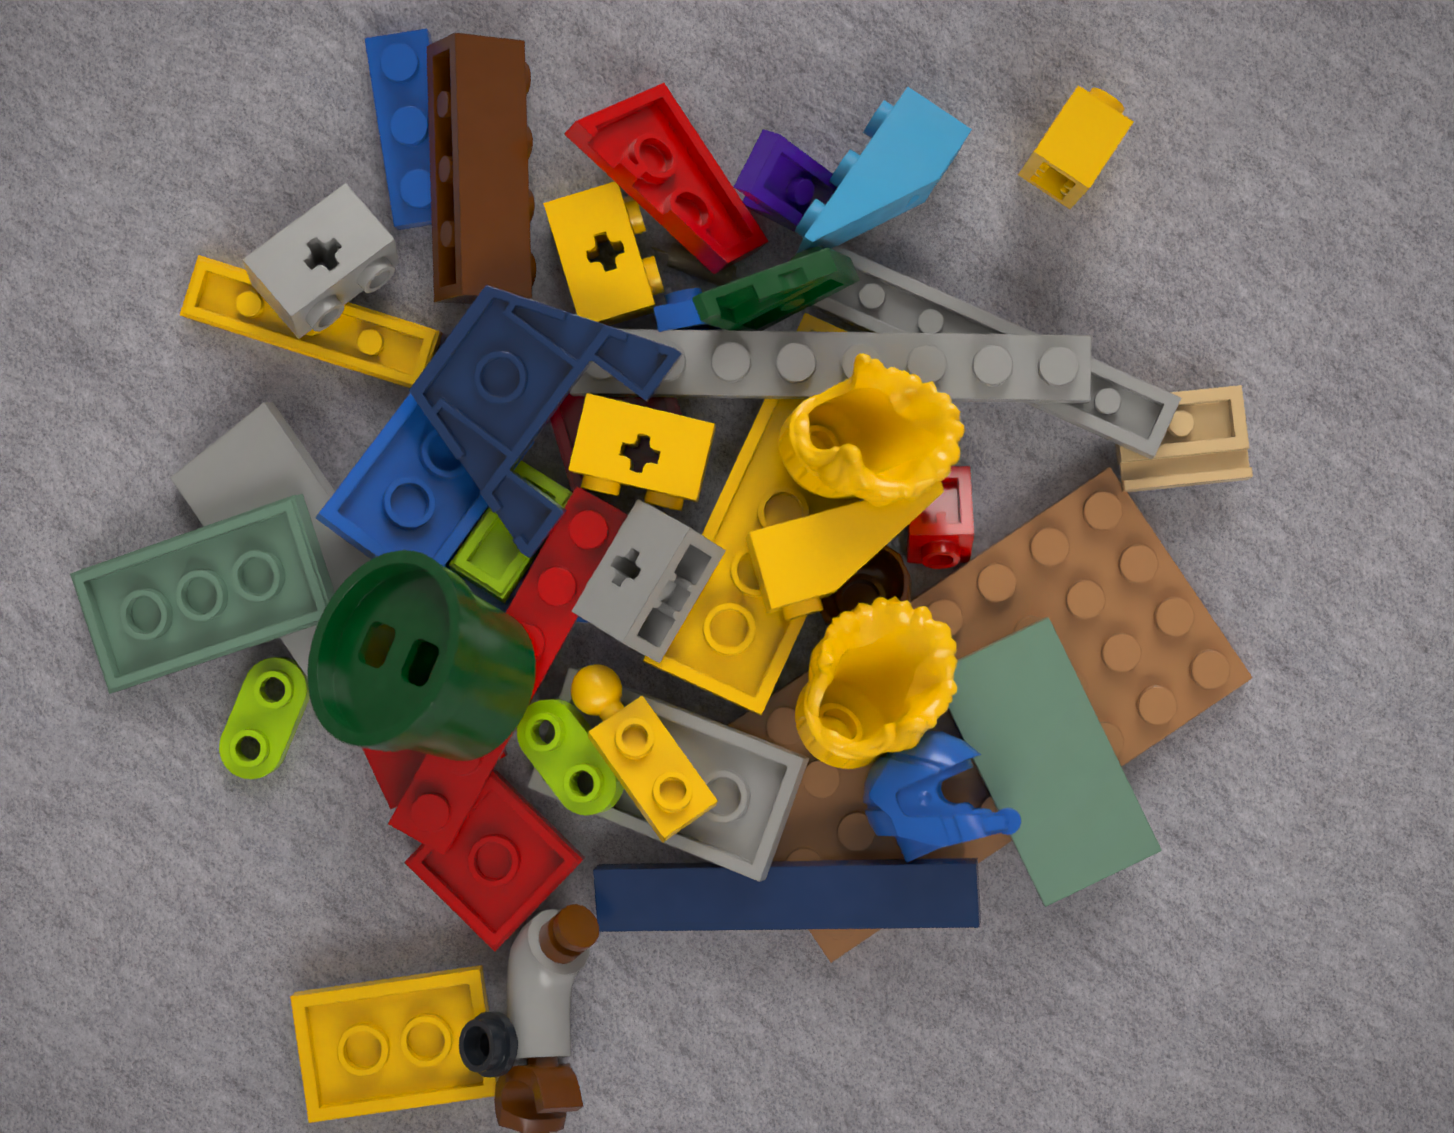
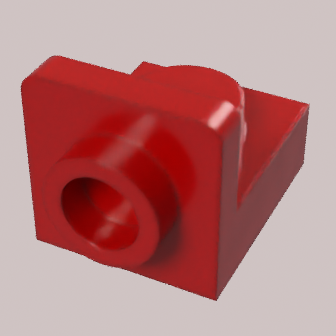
(945, 529)

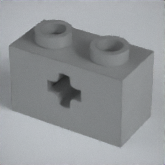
(332, 232)
(648, 580)

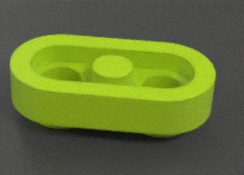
(264, 719)
(567, 757)

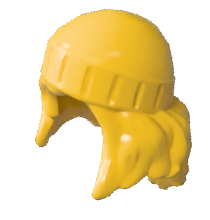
(872, 436)
(876, 683)

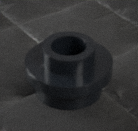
(489, 1044)

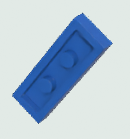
(401, 105)

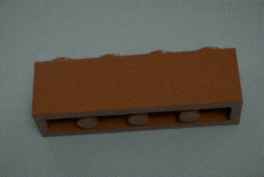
(479, 167)

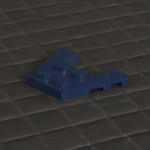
(504, 381)

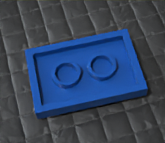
(406, 492)

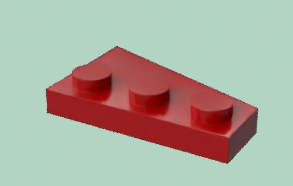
(671, 174)

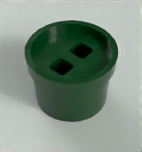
(378, 653)

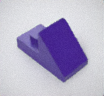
(782, 180)

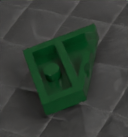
(776, 292)

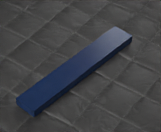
(791, 896)

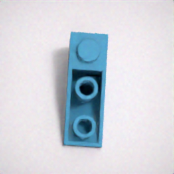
(893, 174)

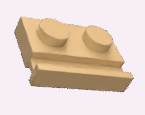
(1201, 446)

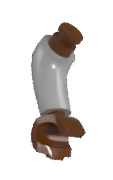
(539, 1006)

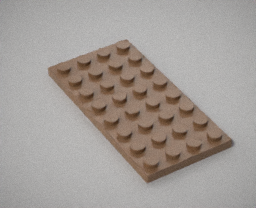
(1126, 624)

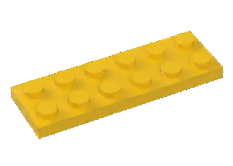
(728, 636)

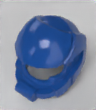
(908, 800)

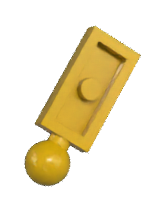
(641, 753)

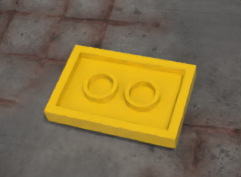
(388, 1043)

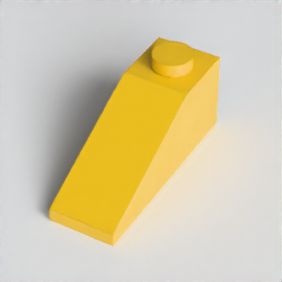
(821, 551)

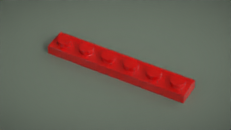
(447, 788)

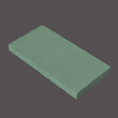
(205, 593)
(1049, 762)

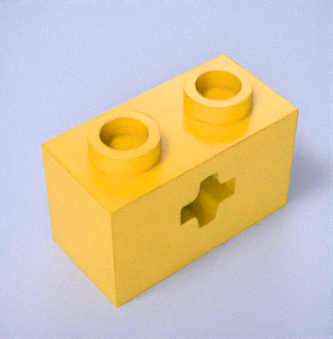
(1077, 145)
(578, 227)
(613, 424)

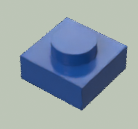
(680, 312)

